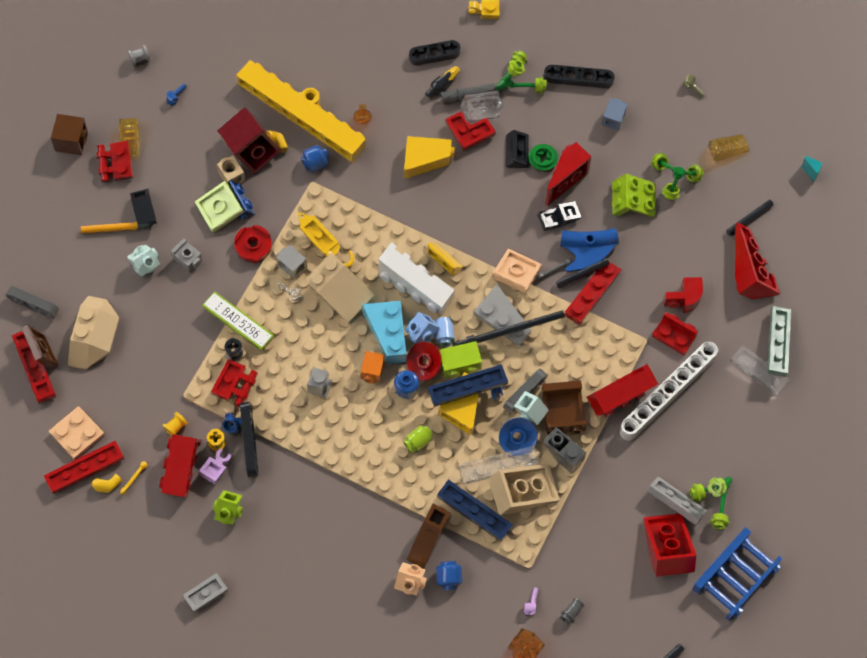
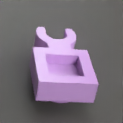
(214, 468)

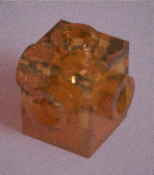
(525, 645)

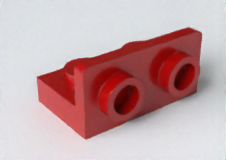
(675, 333)

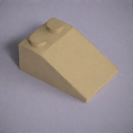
(339, 287)
(523, 488)

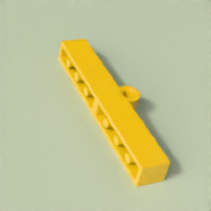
(302, 110)

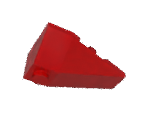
(750, 268)

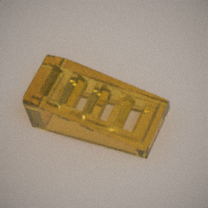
(130, 122)
(719, 155)

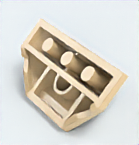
(92, 333)

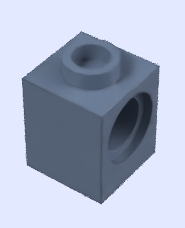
(614, 114)

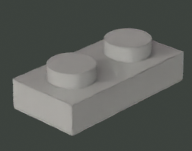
(205, 593)

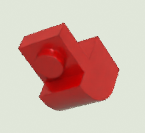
(688, 297)

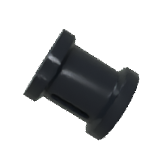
(228, 348)

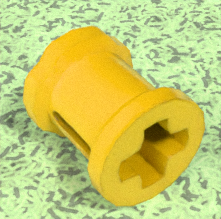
(175, 424)
(211, 438)

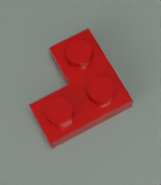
(467, 134)

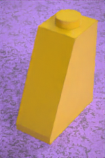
(426, 155)
(461, 412)

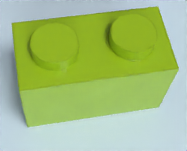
(460, 359)

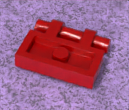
(121, 161)
(228, 380)

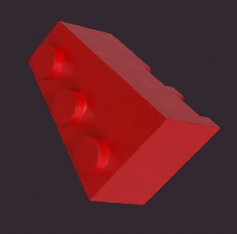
(622, 391)
(179, 465)

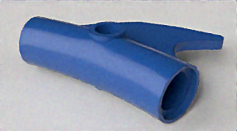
(588, 246)

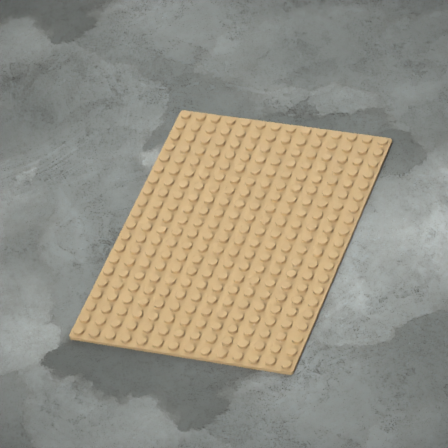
(364, 424)

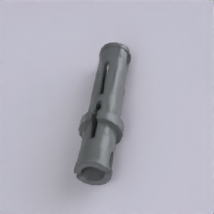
(459, 94)

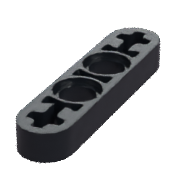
(579, 72)
(249, 439)

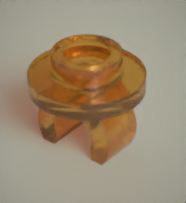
(362, 115)

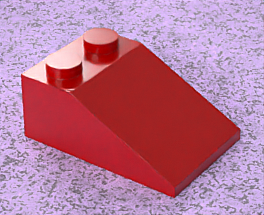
(571, 168)
(669, 545)

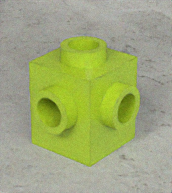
(228, 507)

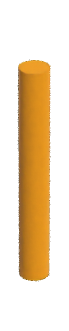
(109, 227)

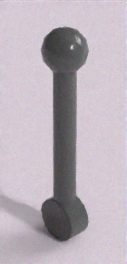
(567, 262)

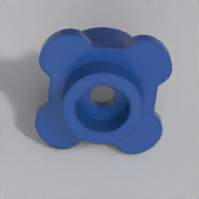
(228, 426)

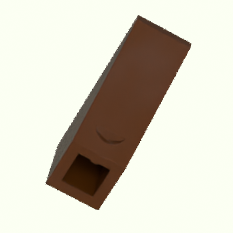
(429, 535)

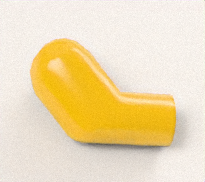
(279, 139)
(106, 485)

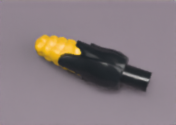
(443, 81)

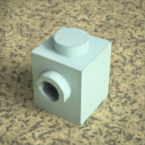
(531, 408)

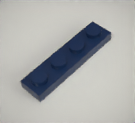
(467, 385)
(474, 510)

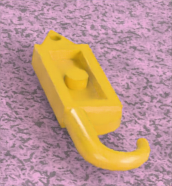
(321, 237)

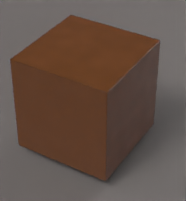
(69, 134)

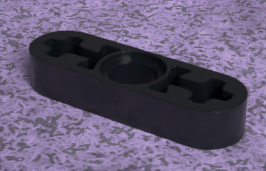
(437, 46)

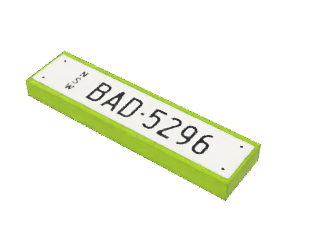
(238, 321)

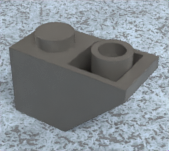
(564, 450)

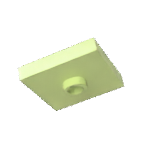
(219, 206)

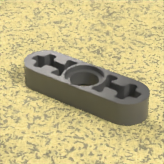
(32, 302)
(529, 386)

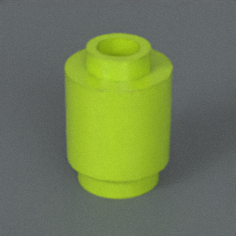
(418, 439)

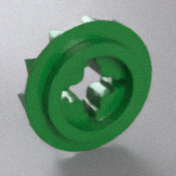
(540, 150)

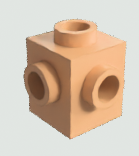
(410, 579)

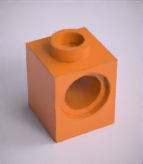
(372, 367)

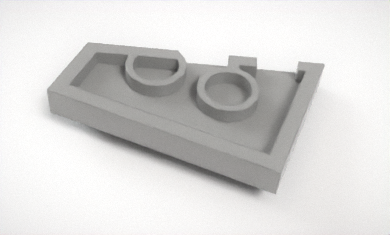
(500, 313)

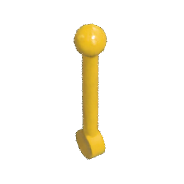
(143, 465)

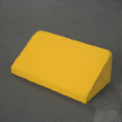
(443, 258)

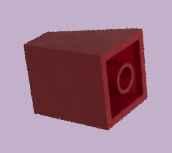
(249, 140)

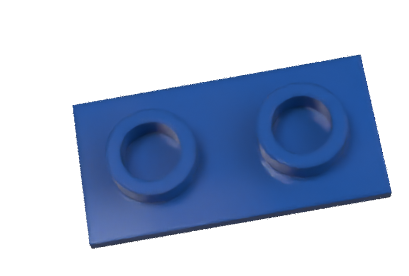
(245, 203)

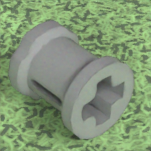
(139, 55)

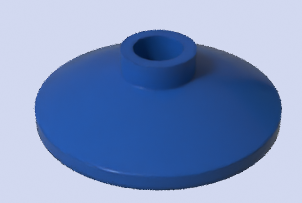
(527, 437)

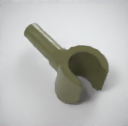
(689, 83)

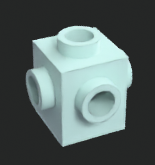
(144, 260)

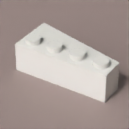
(414, 280)

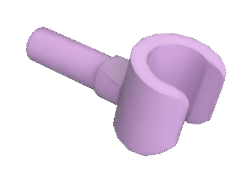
(530, 608)

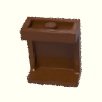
(564, 407)

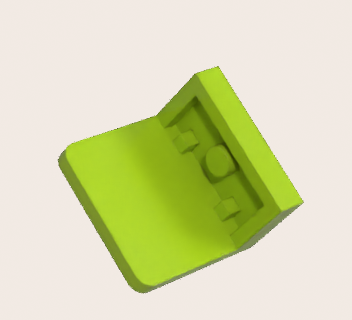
(633, 195)

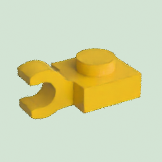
(488, 9)

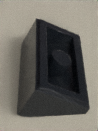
(517, 149)

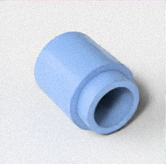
(445, 335)

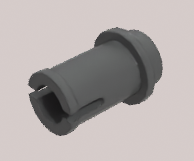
(571, 611)

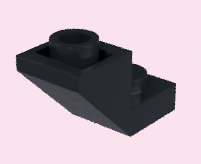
(143, 208)

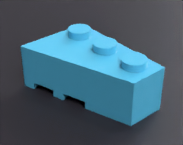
(387, 327)

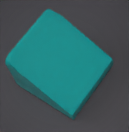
(811, 167)

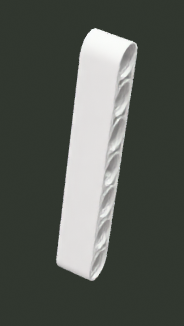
(665, 398)

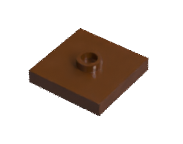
(40, 347)

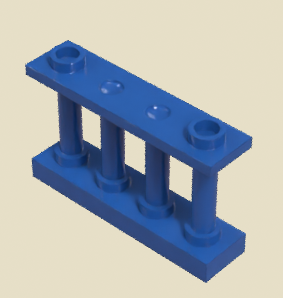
(729, 555)

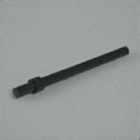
(511, 329)

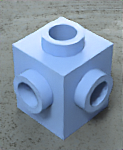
(421, 328)

